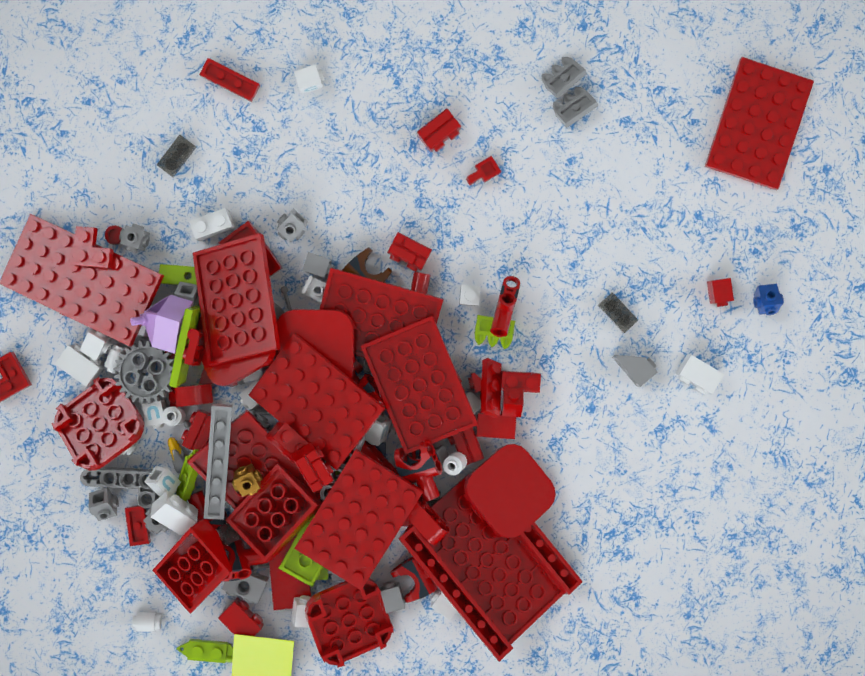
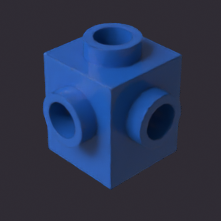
(768, 299)

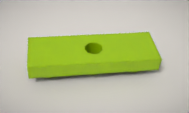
(175, 274)

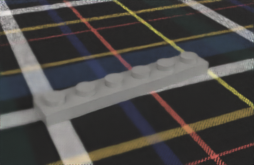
(217, 461)

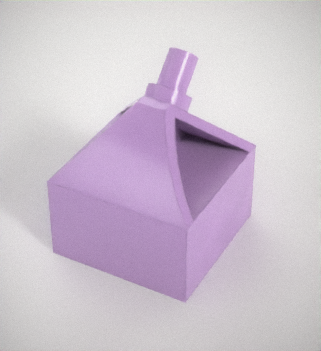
(164, 322)

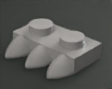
(563, 77)
(574, 107)

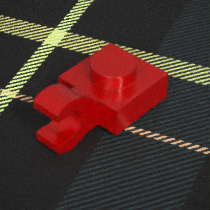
(486, 170)

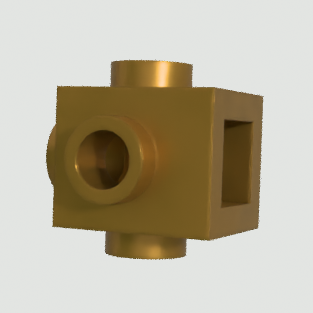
(250, 476)

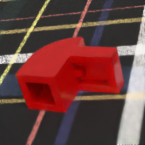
(191, 395)

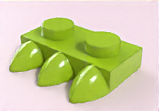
(483, 327)

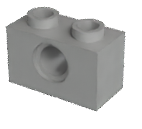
(256, 587)

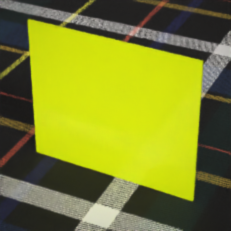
(261, 656)

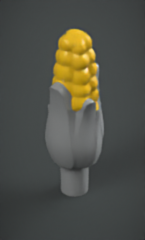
(177, 454)

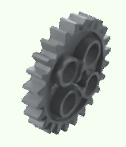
(130, 365)

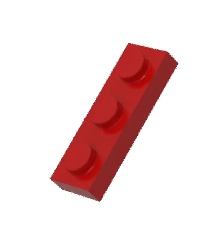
(229, 79)
(491, 388)

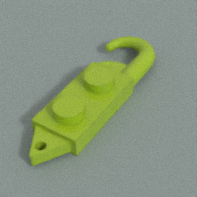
(187, 478)
(207, 651)

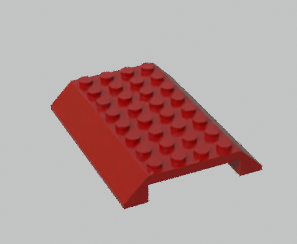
(491, 579)

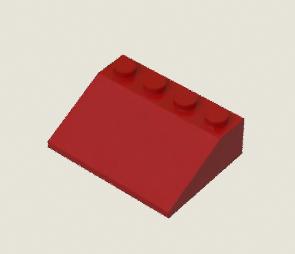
(274, 513)
(194, 565)

